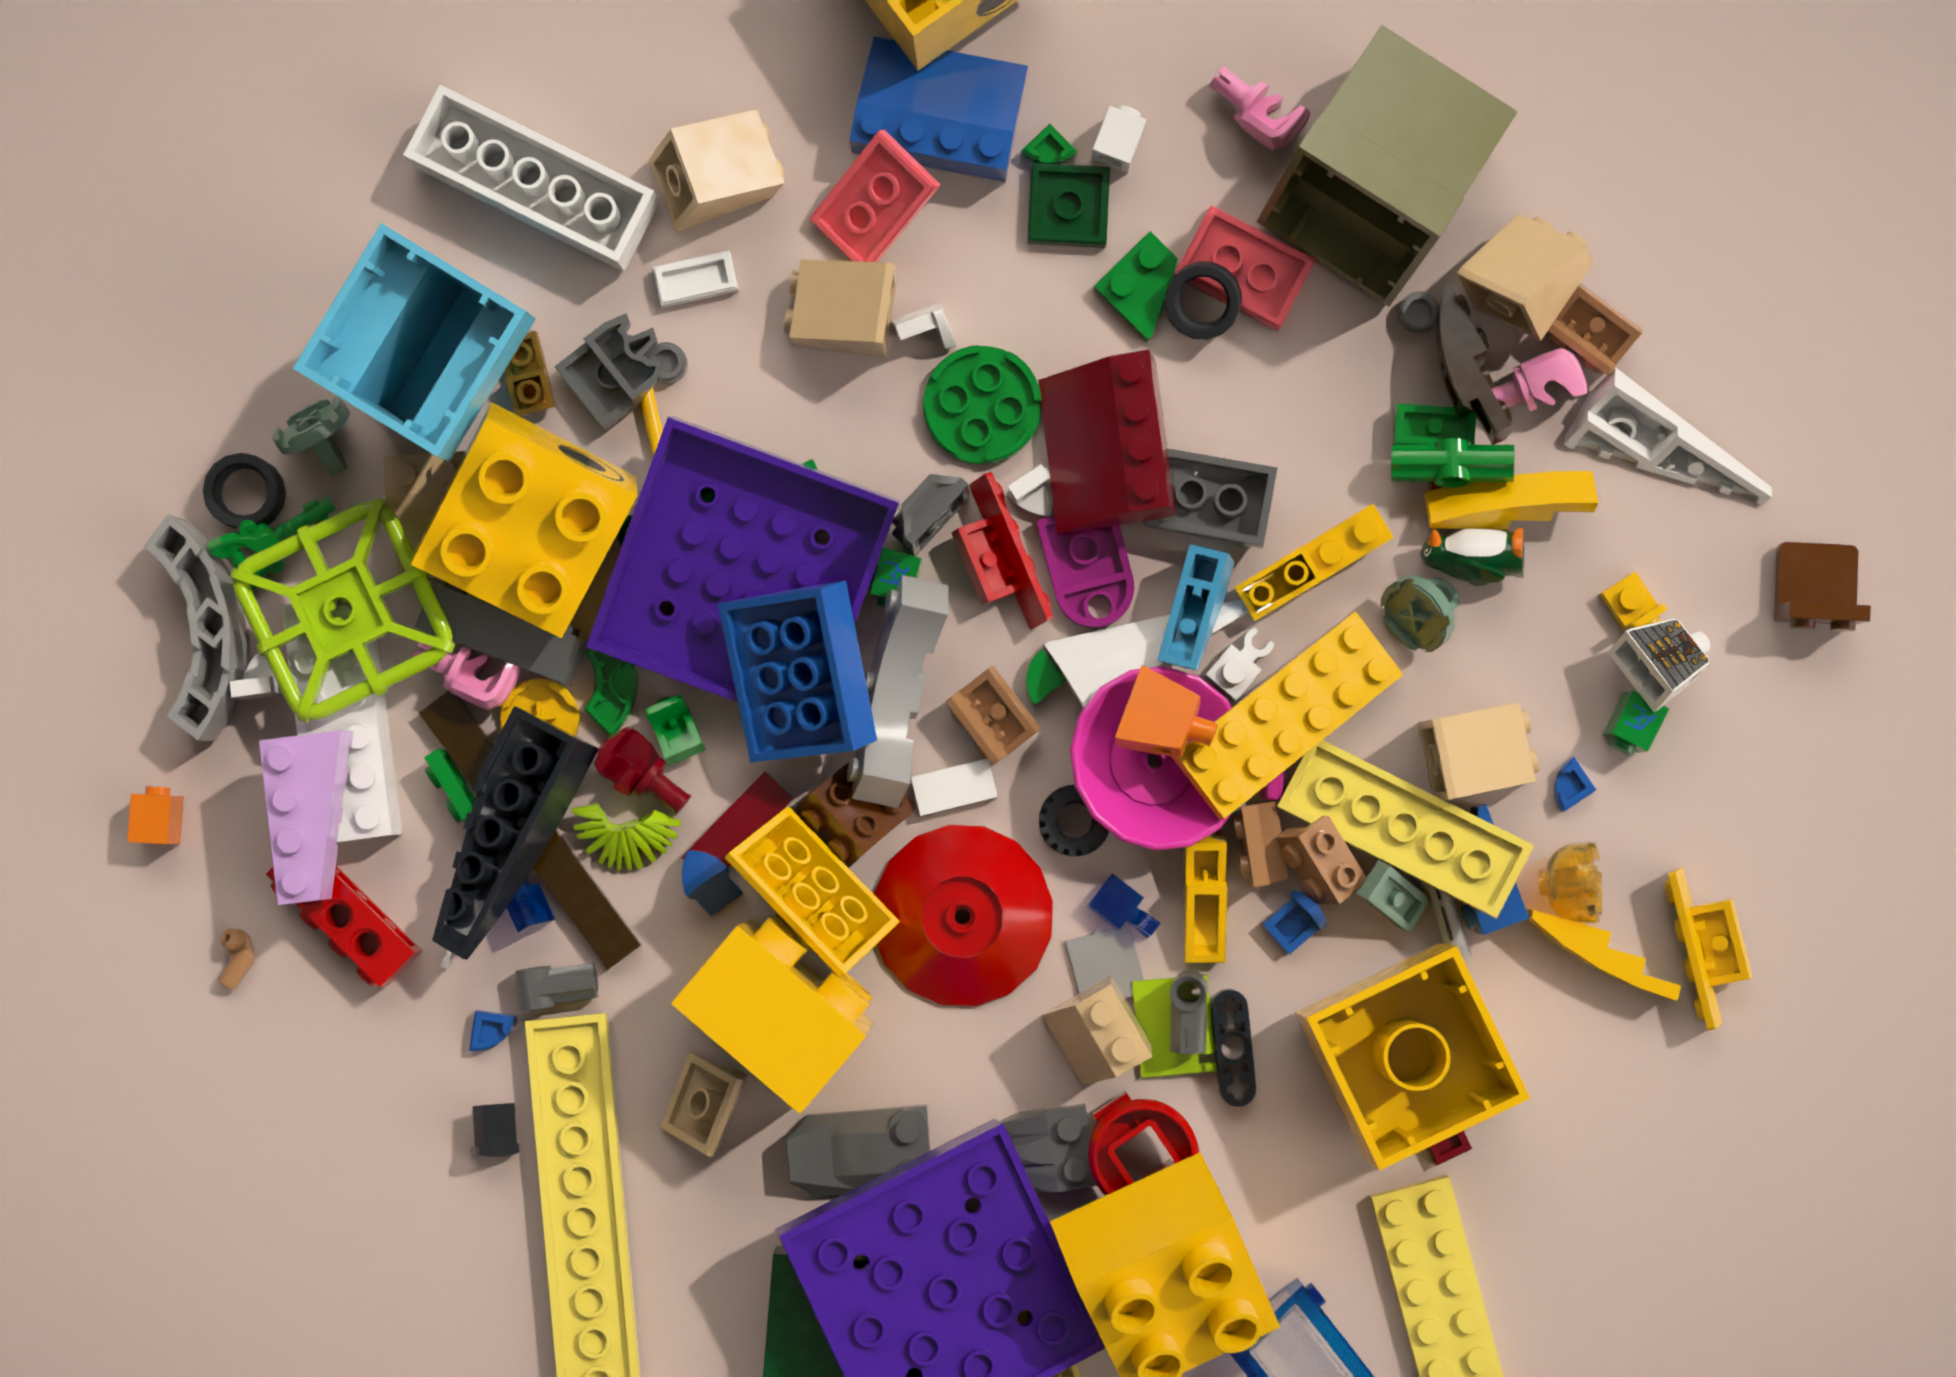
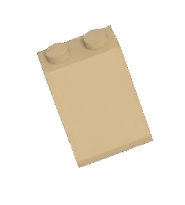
(716, 168)
(1526, 274)
(842, 306)
(1478, 751)
(1099, 1033)

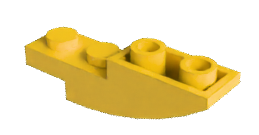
(1314, 562)

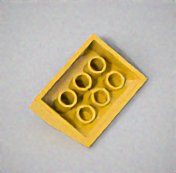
(813, 891)

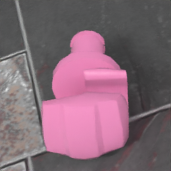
(1254, 107)
(1535, 373)
(462, 680)

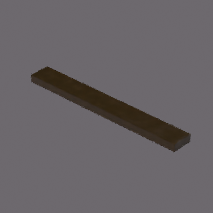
(558, 864)

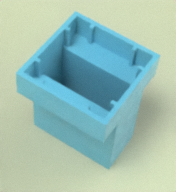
(414, 343)

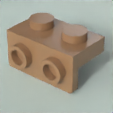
(1593, 331)
(992, 715)
(1262, 857)
(1322, 861)

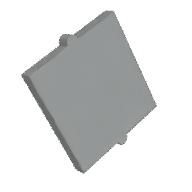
(1104, 955)

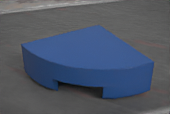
(1571, 785)
(490, 1029)

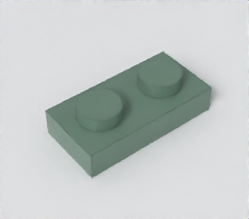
(1393, 896)

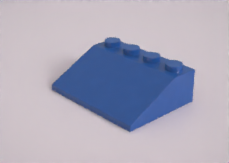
(947, 115)
(798, 672)

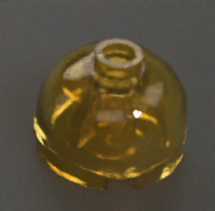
(1574, 882)

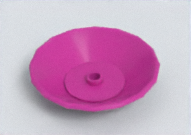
(1121, 790)

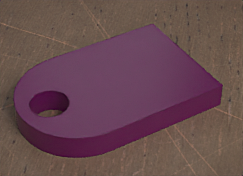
(1086, 567)

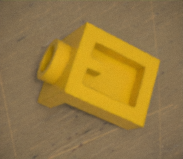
(1632, 603)

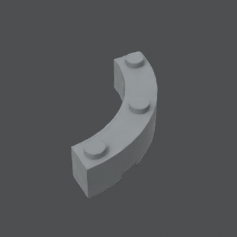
(214, 623)
(895, 688)

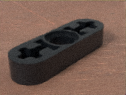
(1245, 1076)

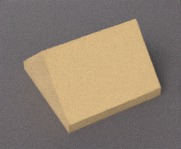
(703, 1103)

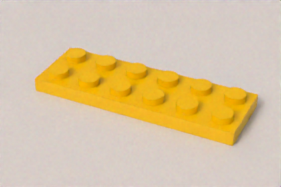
(1289, 715)

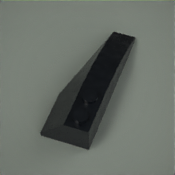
(514, 815)

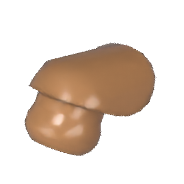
(241, 957)

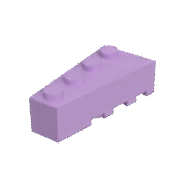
(304, 810)

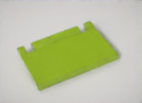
(1153, 1013)

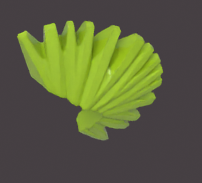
(625, 838)

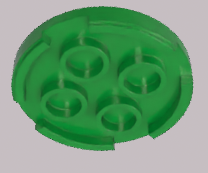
(982, 404)

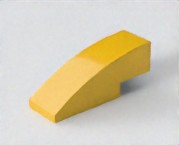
(1205, 900)

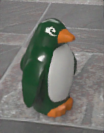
(1476, 554)

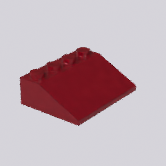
(1107, 443)

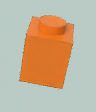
(155, 817)

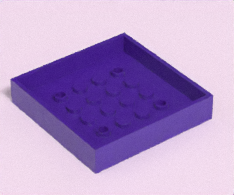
(737, 547)
(942, 1279)

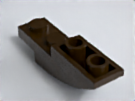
(1460, 355)

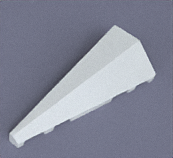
(1635, 426)
(1103, 655)

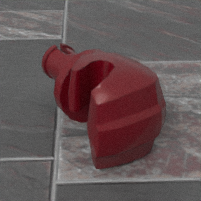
(638, 769)

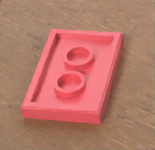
(874, 200)
(1264, 267)

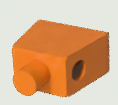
(1162, 717)

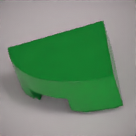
(1049, 148)
(1042, 677)

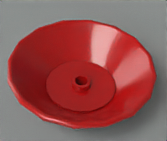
(1006, 906)

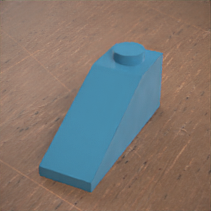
(1196, 606)

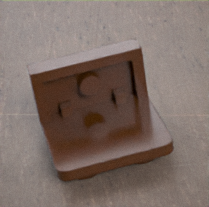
(1818, 586)
(849, 824)

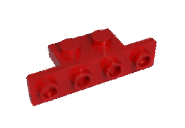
(997, 555)

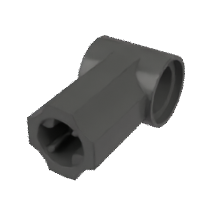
(545, 986)
(1188, 1016)

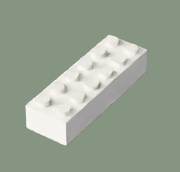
(532, 178)
(371, 789)

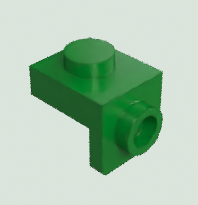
(675, 729)

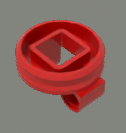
(1124, 1119)

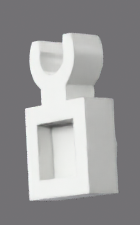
(1235, 668)

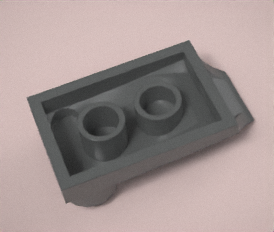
(1219, 498)
(929, 510)
(853, 1147)

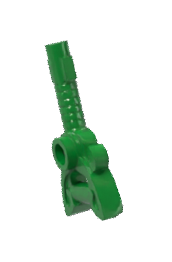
(263, 536)

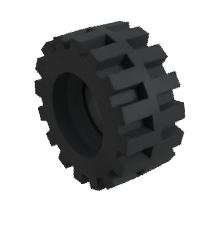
(1054, 836)

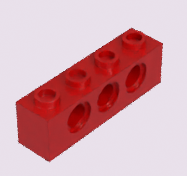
(395, 947)

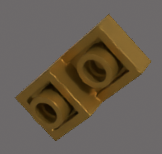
(529, 378)

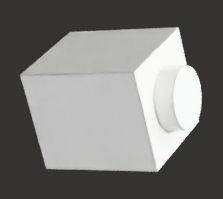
(1119, 138)

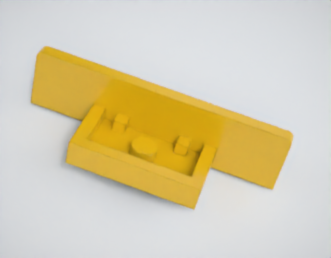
(1712, 944)

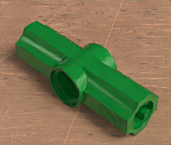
(1452, 463)

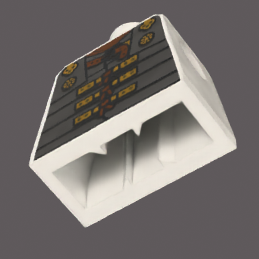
(1661, 659)

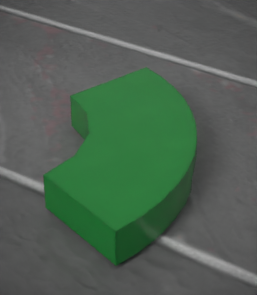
(613, 691)

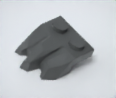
(612, 370)
(1053, 1147)

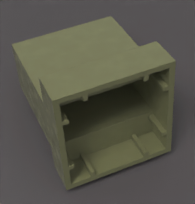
(1386, 166)

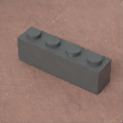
(507, 636)

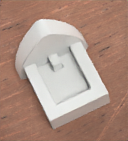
(922, 321)
(1033, 492)
(256, 682)

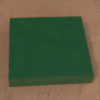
(1068, 205)

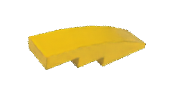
(1497, 503)
(1591, 945)

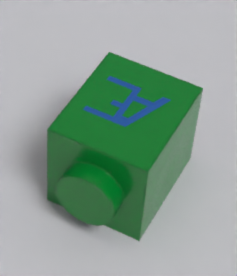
(889, 572)
(1634, 724)

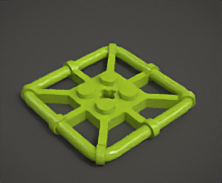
(316, 600)

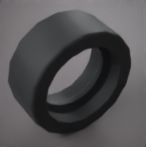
(1181, 321)
(220, 472)

